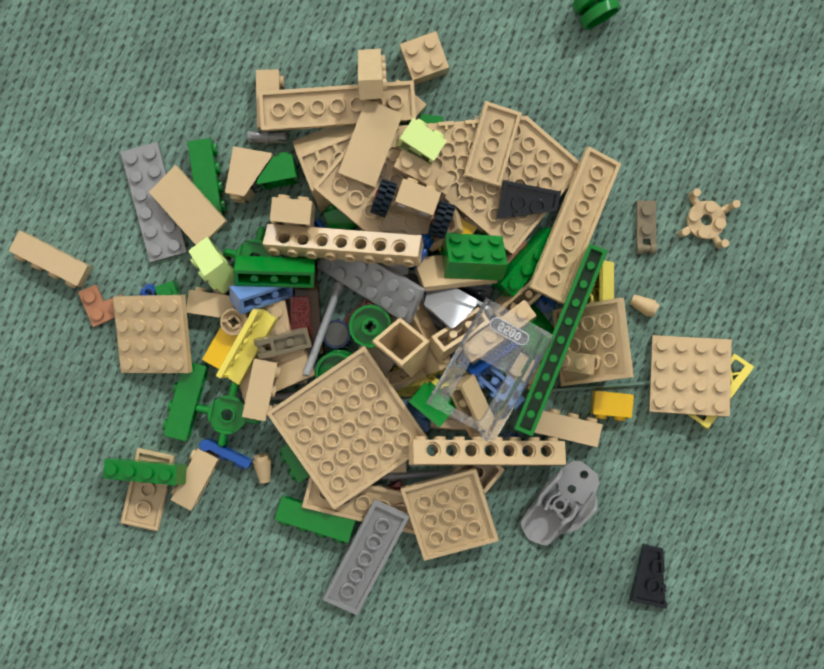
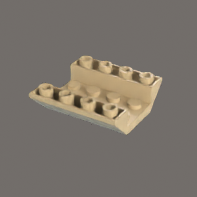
(319, 152)

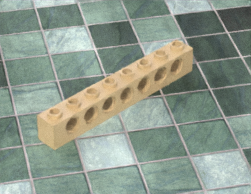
(335, 238)
(554, 449)

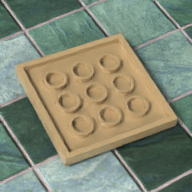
(152, 334)
(603, 334)
(690, 376)
(449, 513)

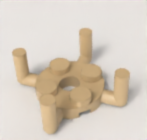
(717, 217)

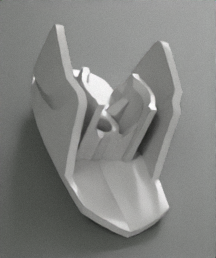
(446, 306)
(558, 510)

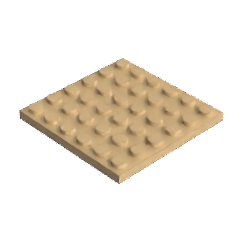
(347, 427)

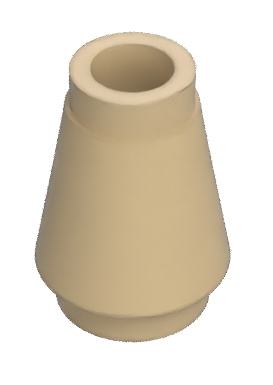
(644, 305)
(262, 466)

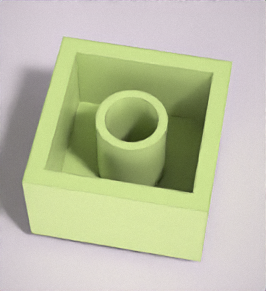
(421, 141)
(212, 265)

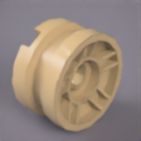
(227, 323)

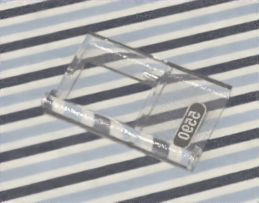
(504, 343)

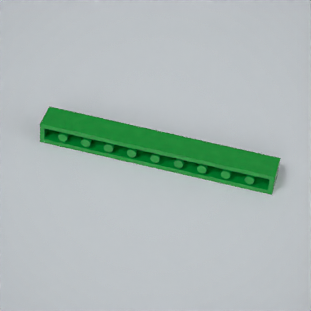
(563, 335)

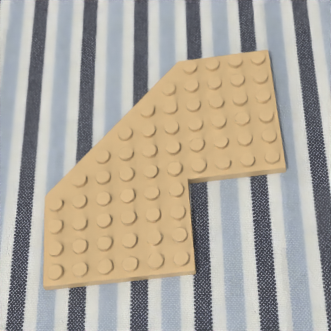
(533, 161)

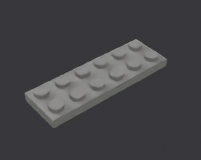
(160, 232)
(378, 284)
(365, 556)

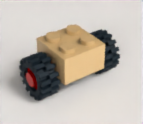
(416, 201)

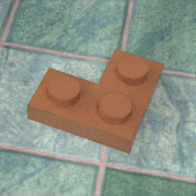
(95, 306)

